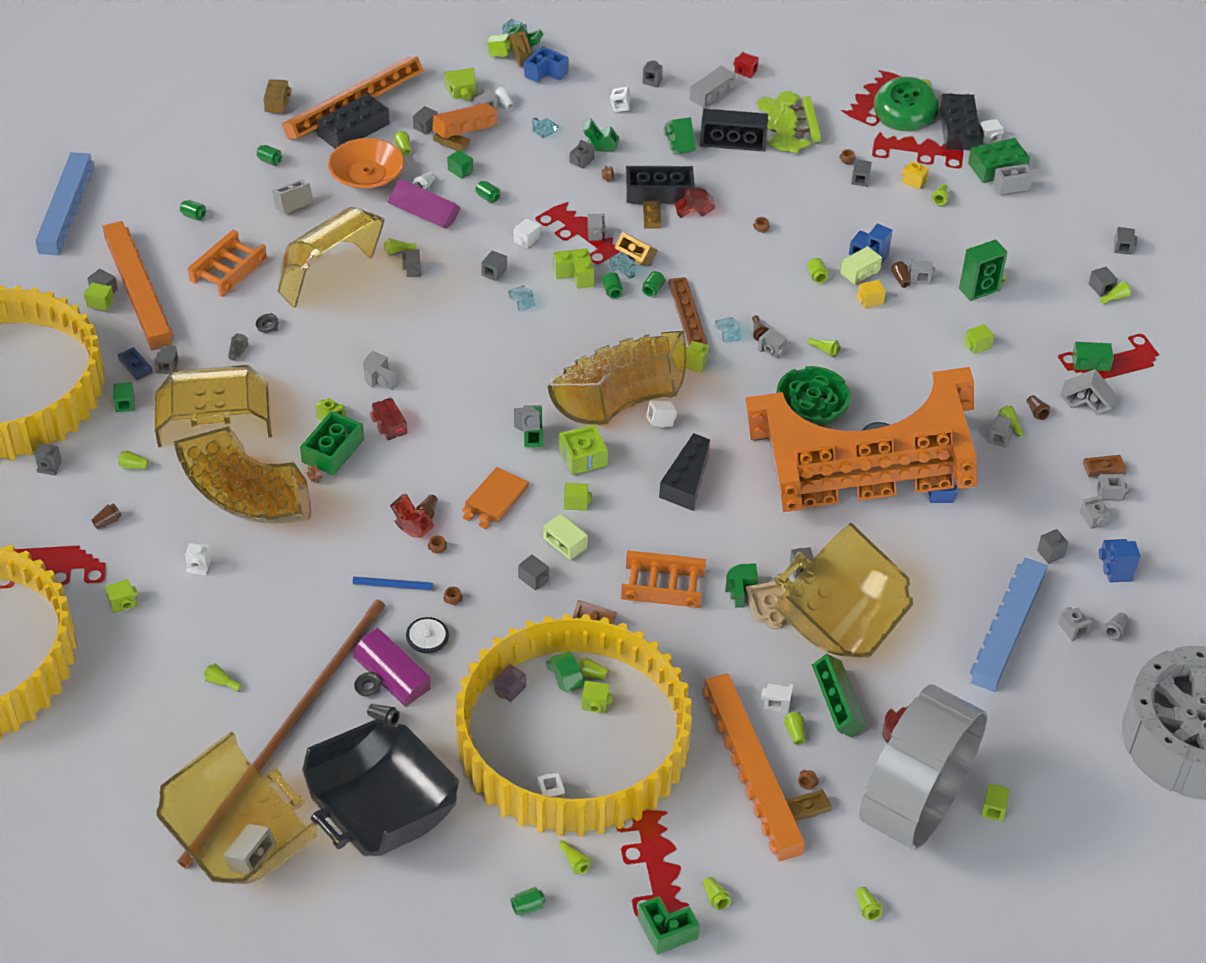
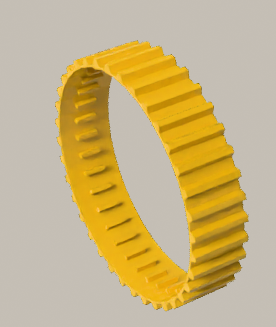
(65, 414)
(586, 637)
(46, 680)

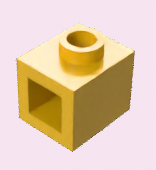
(915, 175)
(871, 294)

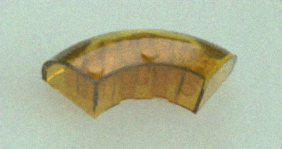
(620, 377)
(240, 483)

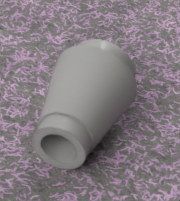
(1115, 627)

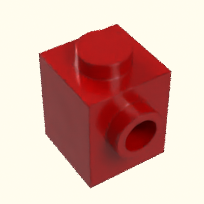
(746, 65)

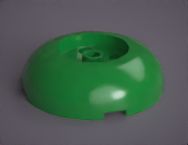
(916, 107)
(807, 387)

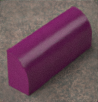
(423, 204)
(393, 666)

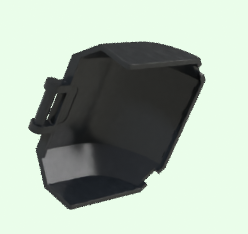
(378, 787)

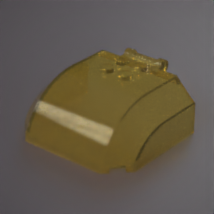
(348, 226)
(212, 396)
(845, 595)
(216, 800)

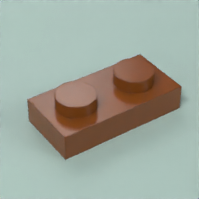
(1104, 465)
(594, 611)

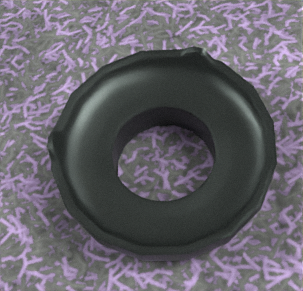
(270, 317)
(363, 679)

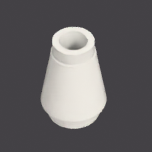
(504, 97)
(424, 180)

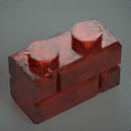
(388, 418)

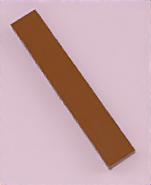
(687, 311)

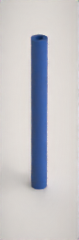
(392, 583)

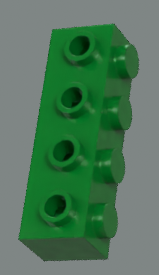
(839, 695)

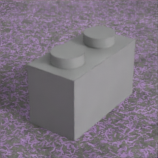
(1013, 179)
(293, 196)
(250, 849)

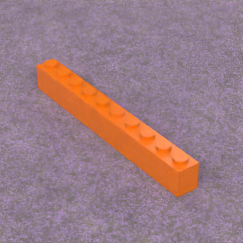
(373, 85)
(137, 285)
(753, 768)

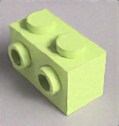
(861, 265)
(565, 536)

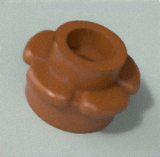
(847, 156)
(607, 173)
(761, 224)
(314, 474)
(437, 544)
(452, 595)
(808, 779)

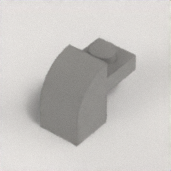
(377, 371)

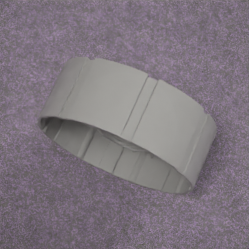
(1172, 764)
(923, 766)

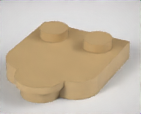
(761, 602)

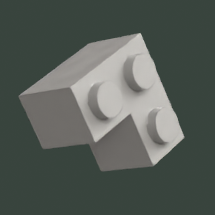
(1090, 389)

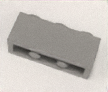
(712, 86)

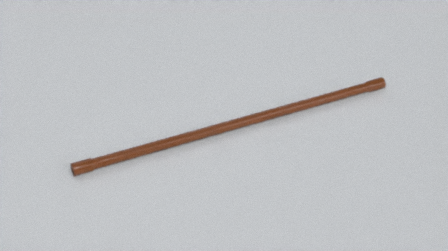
(371, 615)

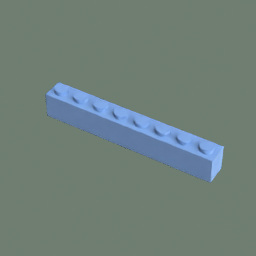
(64, 204)
(1008, 624)

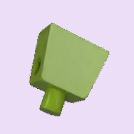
(461, 83)

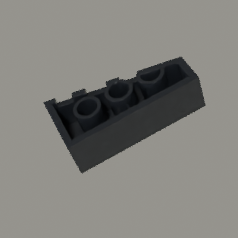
(685, 475)

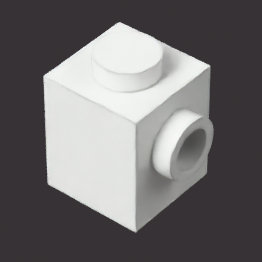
(990, 131)
(526, 233)
(661, 413)

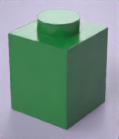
(460, 164)
(123, 397)

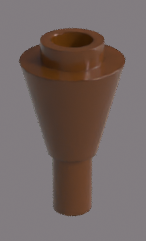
(759, 328)

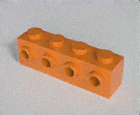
(465, 120)

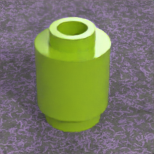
(817, 270)

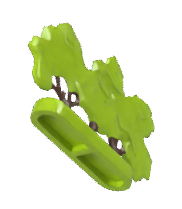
(784, 121)

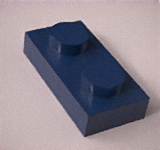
(135, 363)

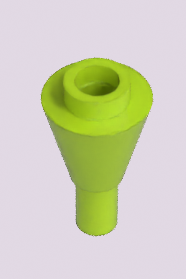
(394, 246)
(1120, 291)
(830, 347)
(1009, 412)
(216, 675)
(578, 862)

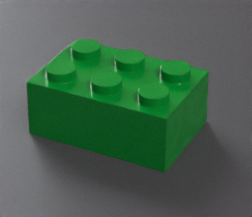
(1000, 154)
(983, 270)
(332, 443)

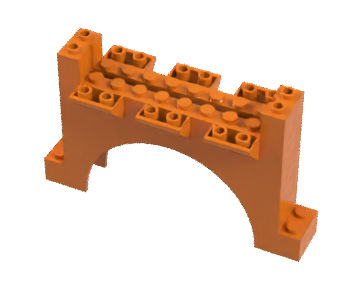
(924, 447)

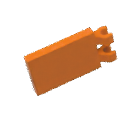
(494, 497)

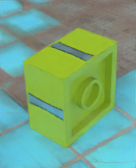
(583, 449)

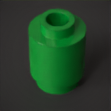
(269, 154)
(488, 191)
(193, 209)
(653, 283)
(612, 285)
(527, 901)

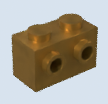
(277, 96)
(637, 249)

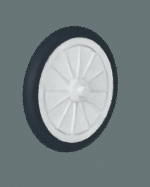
(427, 635)

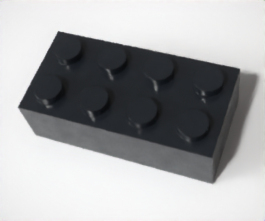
(353, 121)
(959, 121)
(734, 129)
(658, 183)

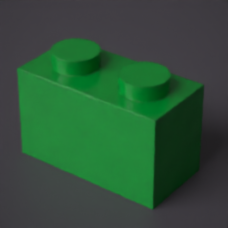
(1092, 356)

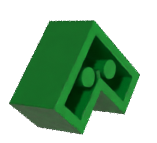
(681, 135)
(665, 929)

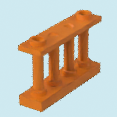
(223, 250)
(663, 563)

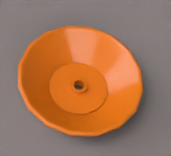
(366, 163)

